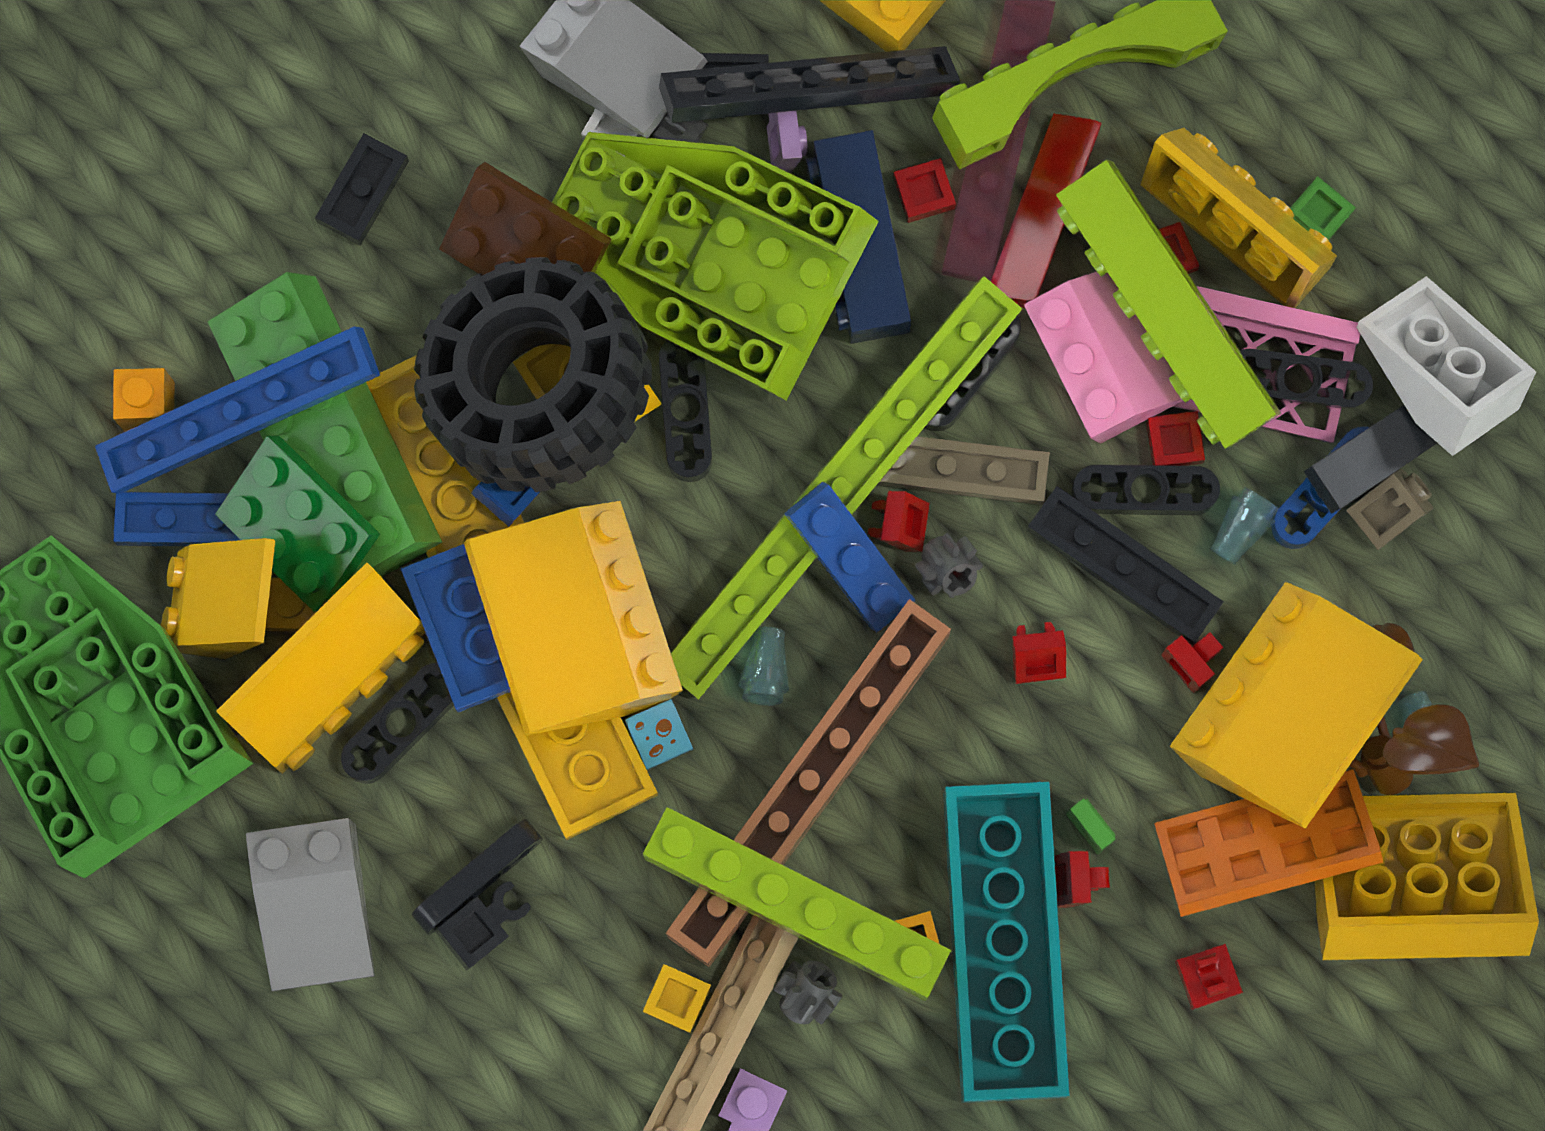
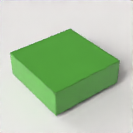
(1322, 209)
(1091, 825)

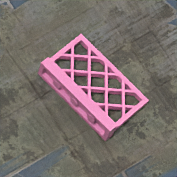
(1292, 326)

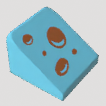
(659, 734)

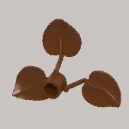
(1431, 741)

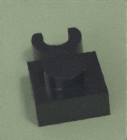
(477, 928)

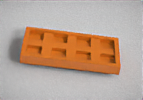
(1251, 852)

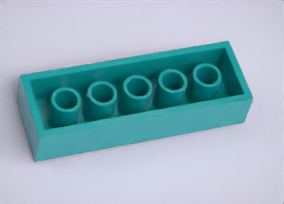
(1005, 942)

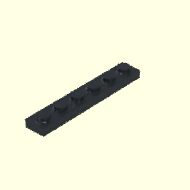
(807, 84)

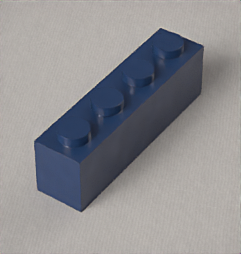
(875, 294)

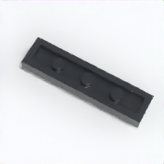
(1124, 565)

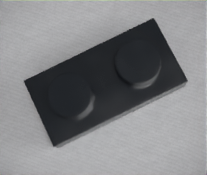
(362, 189)

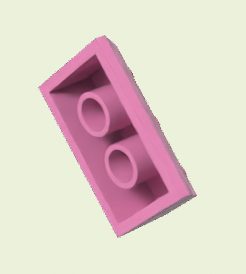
(1101, 356)

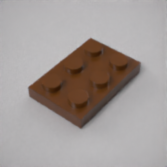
(510, 222)

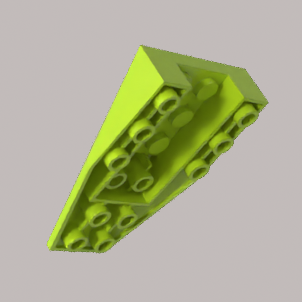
(718, 249)

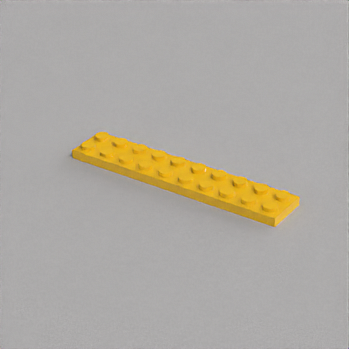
(582, 769)

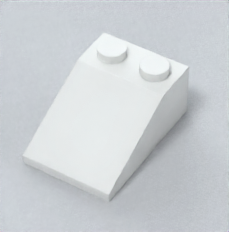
(1445, 365)

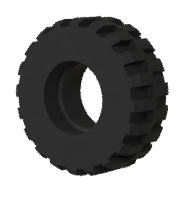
(495, 324)

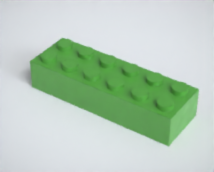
(340, 436)

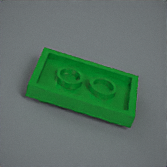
(313, 526)

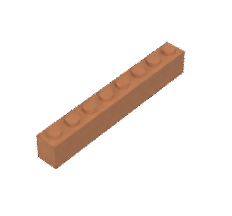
(819, 768)

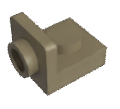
(1391, 507)

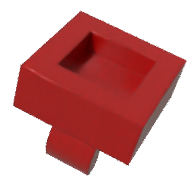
(903, 521)
(1039, 655)
(1191, 662)
(1077, 879)
(1208, 976)

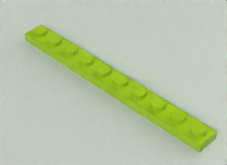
(851, 475)

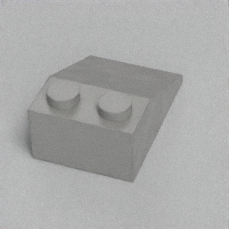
(609, 58)
(311, 903)

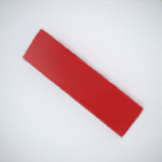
(1037, 222)

